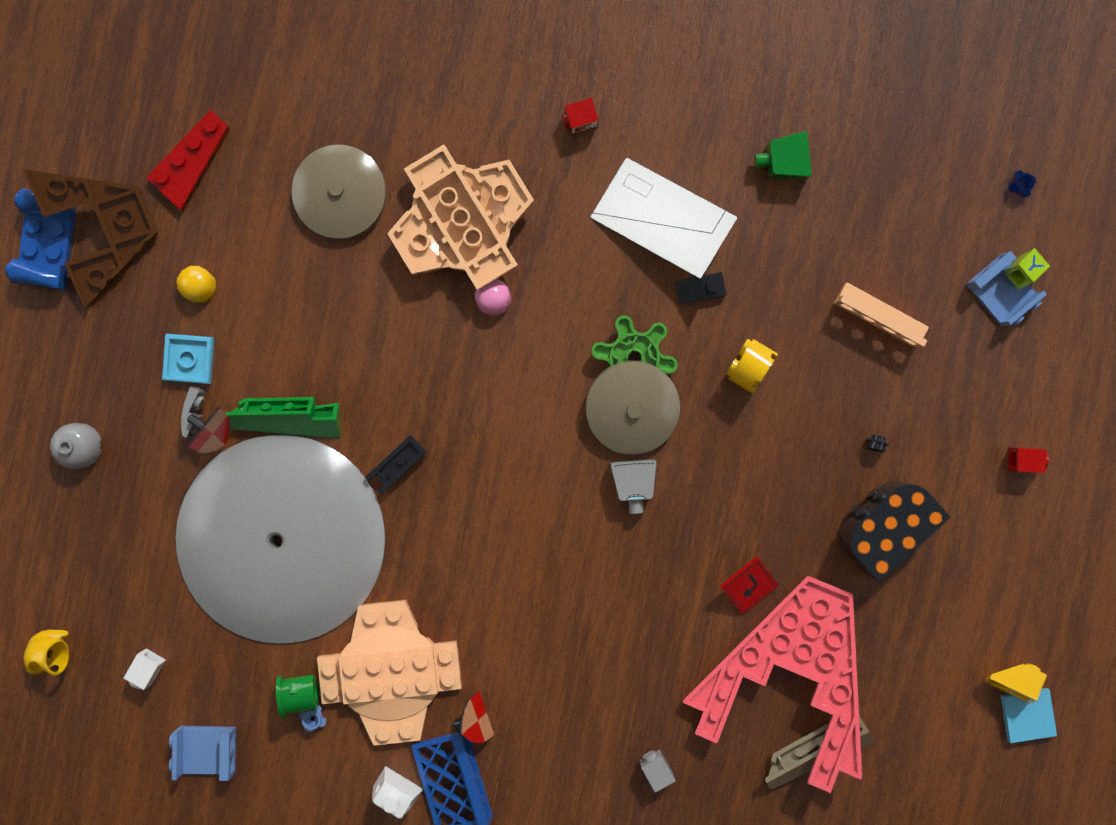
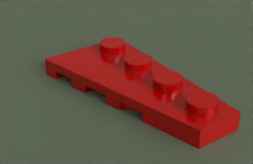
(189, 159)

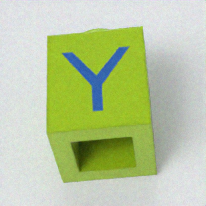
(1026, 269)

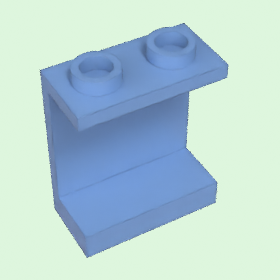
(1000, 294)
(203, 751)

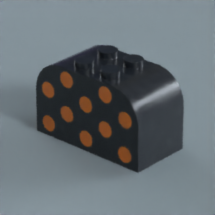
(890, 527)

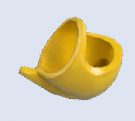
(36, 652)

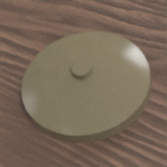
(339, 192)
(632, 407)

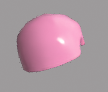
(493, 298)

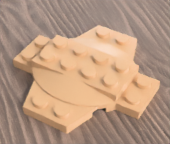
(461, 217)
(389, 672)

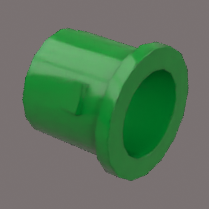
(296, 694)

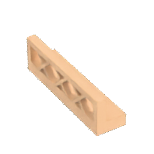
(882, 315)

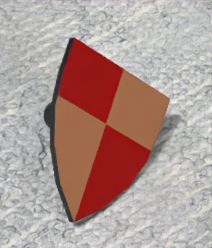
(211, 434)
(474, 723)

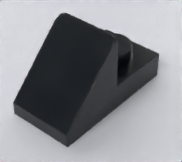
(699, 289)

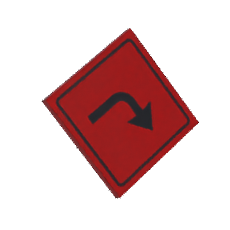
(749, 585)

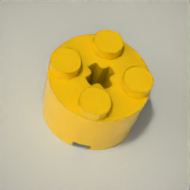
(752, 366)

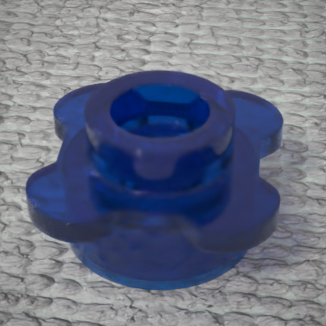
(1028, 180)

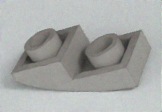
(193, 402)

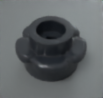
(877, 443)

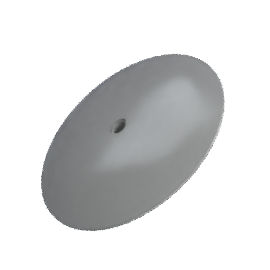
(327, 530)

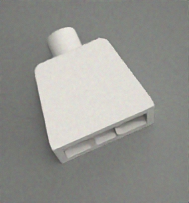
(395, 793)

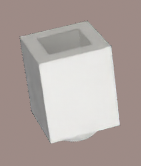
(144, 669)

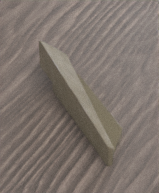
(800, 755)

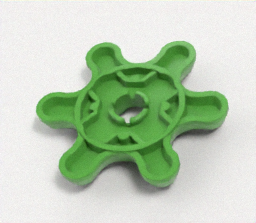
(630, 340)

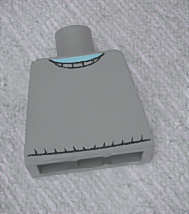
(634, 482)

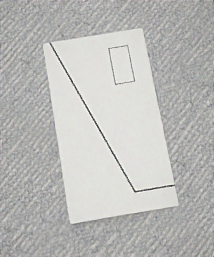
(663, 217)

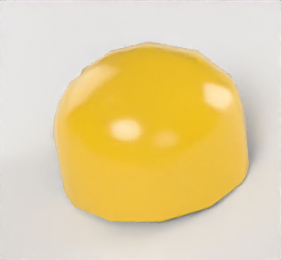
(196, 284)

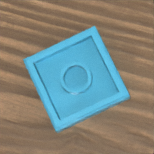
(188, 358)
(1028, 720)

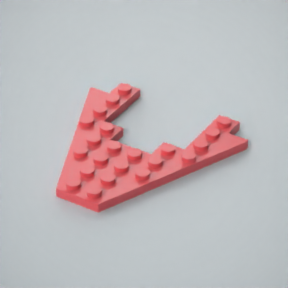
(814, 638)

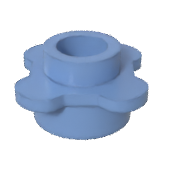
(310, 725)

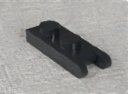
(397, 463)

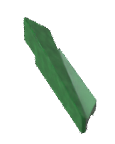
(287, 416)

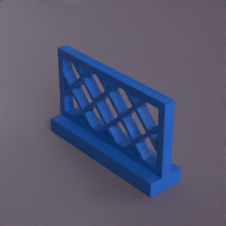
(471, 781)

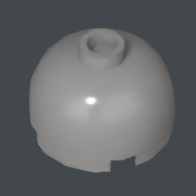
(75, 446)

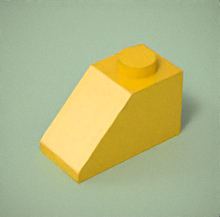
(1020, 681)

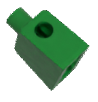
(787, 158)

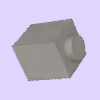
(657, 770)

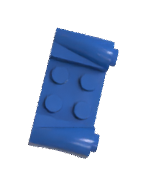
(43, 246)

